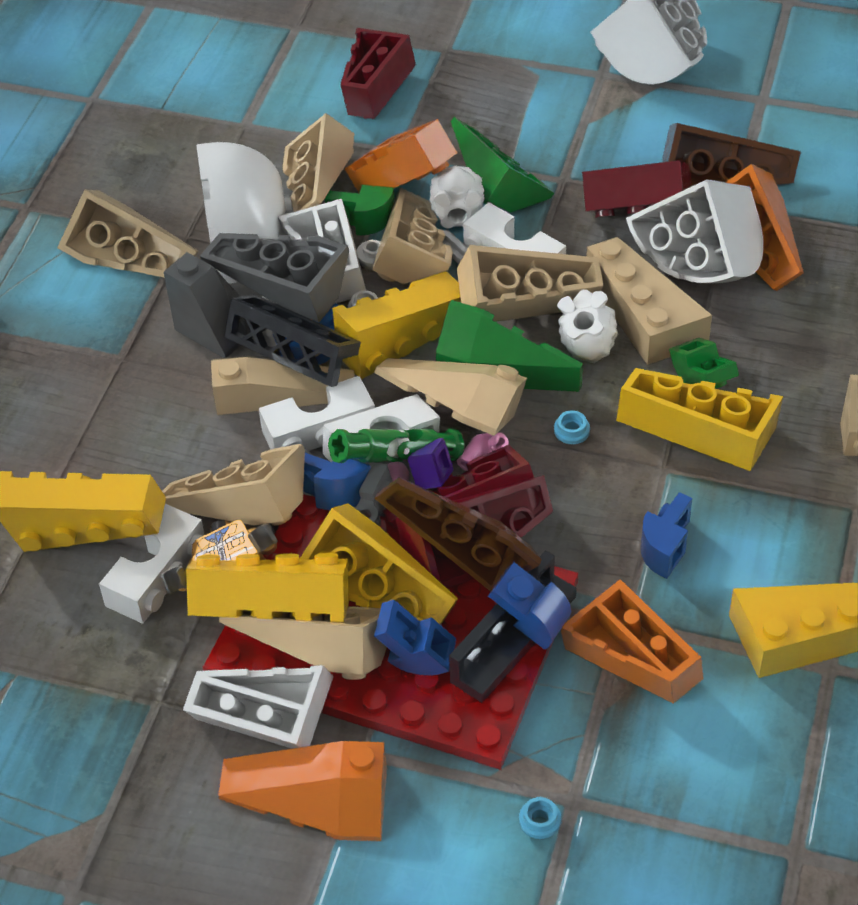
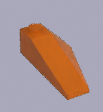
(780, 254)
(319, 786)

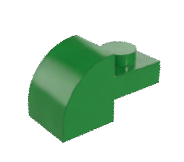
(367, 209)
(700, 361)

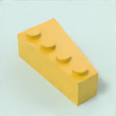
(397, 321)
(699, 416)
(78, 509)
(268, 586)
(795, 624)

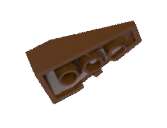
(722, 155)
(465, 536)

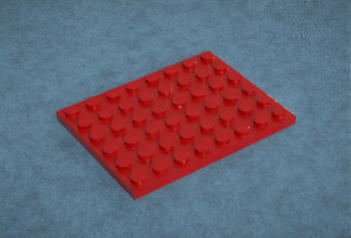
(397, 701)

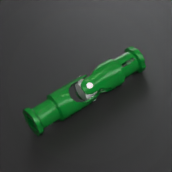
(389, 444)

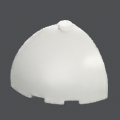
(652, 39)
(241, 192)
(702, 233)

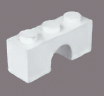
(496, 229)
(398, 415)
(288, 425)
(137, 586)

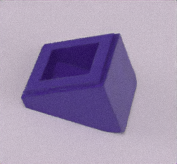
(431, 464)

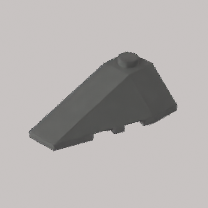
(286, 271)

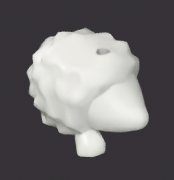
(456, 195)
(587, 325)

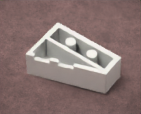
(330, 222)
(264, 704)

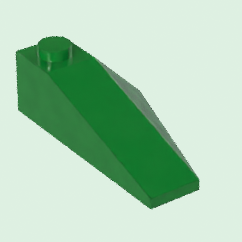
(502, 178)
(474, 338)

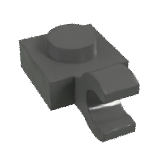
(374, 482)

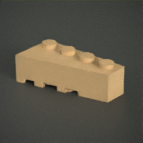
(647, 303)

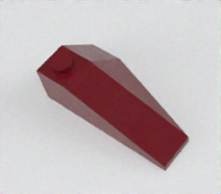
(483, 474)
(516, 505)

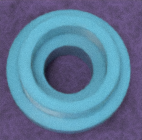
(572, 427)
(540, 808)

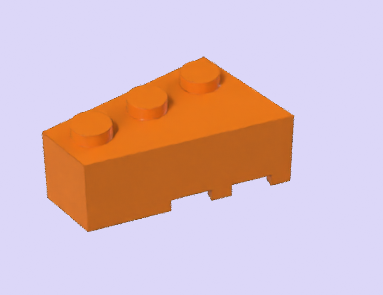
(404, 158)
(633, 643)

